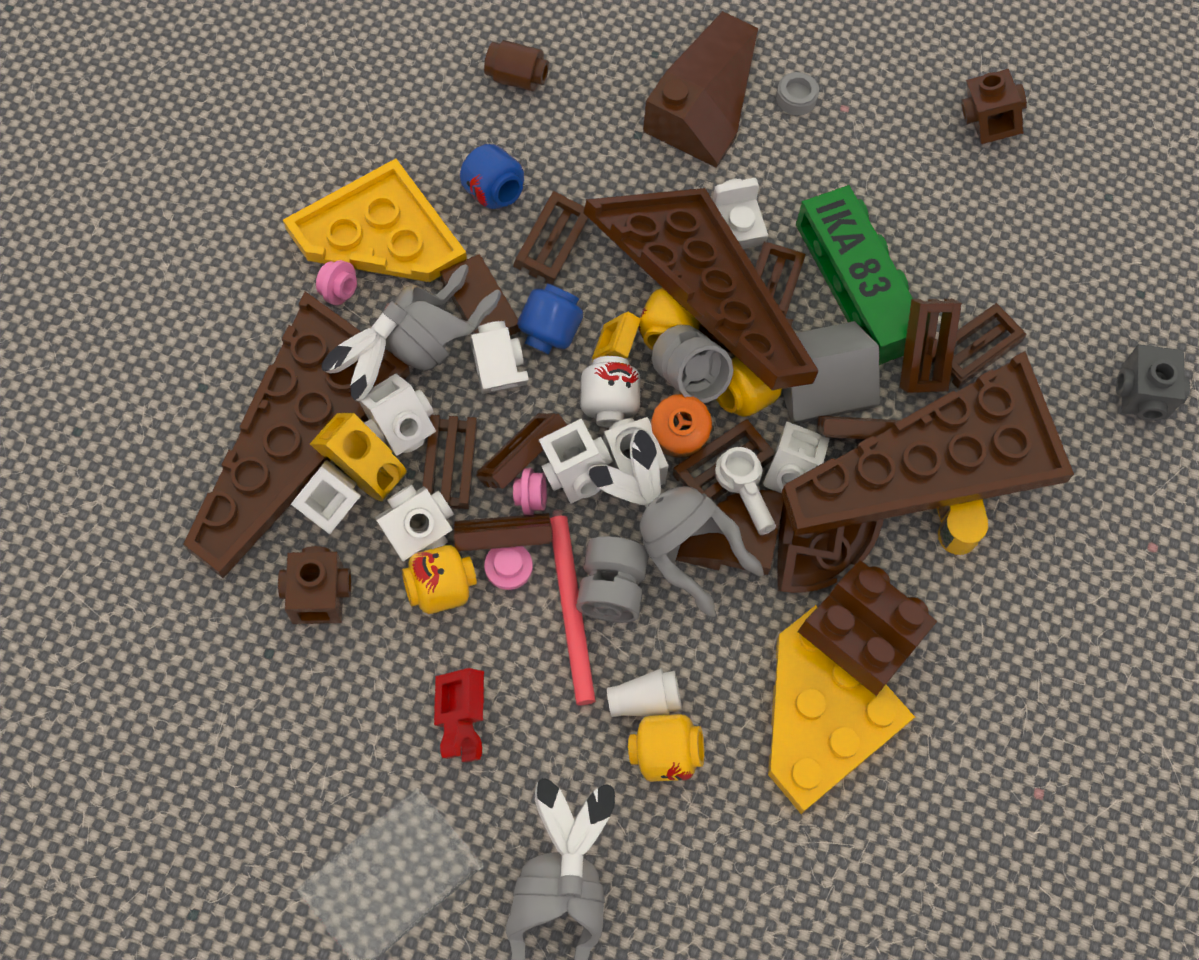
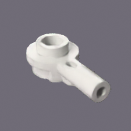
(740, 472)

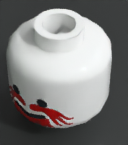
(610, 390)

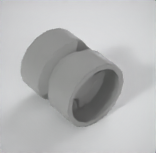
(692, 363)
(614, 571)

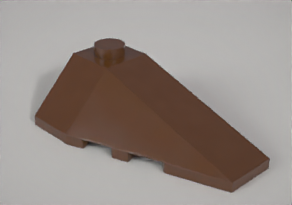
(704, 91)

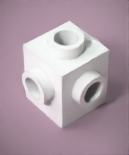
(398, 414)
(570, 456)
(396, 521)

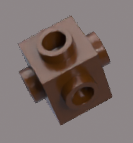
(994, 106)
(314, 586)

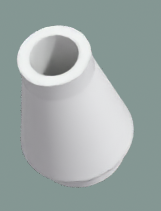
(646, 695)

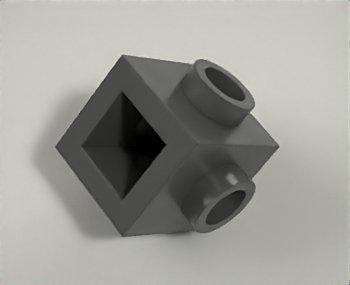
(1153, 382)

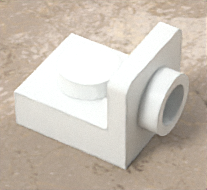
(741, 211)
(795, 454)

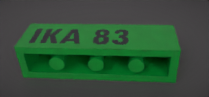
(857, 267)

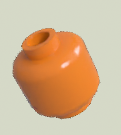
(672, 439)

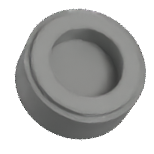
(797, 93)

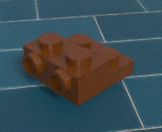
(868, 626)

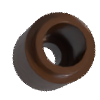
(516, 65)

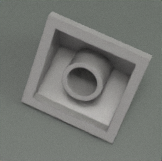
(845, 377)

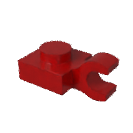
(456, 708)

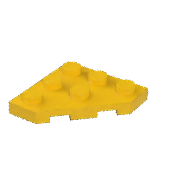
(377, 227)
(823, 720)

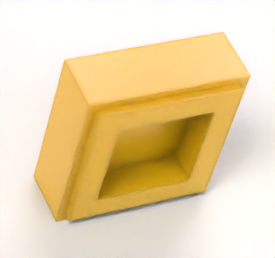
(617, 336)

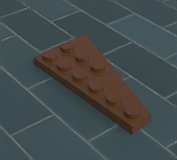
(704, 268)
(274, 448)
(951, 452)

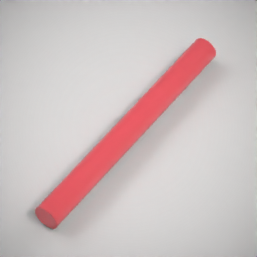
(572, 617)

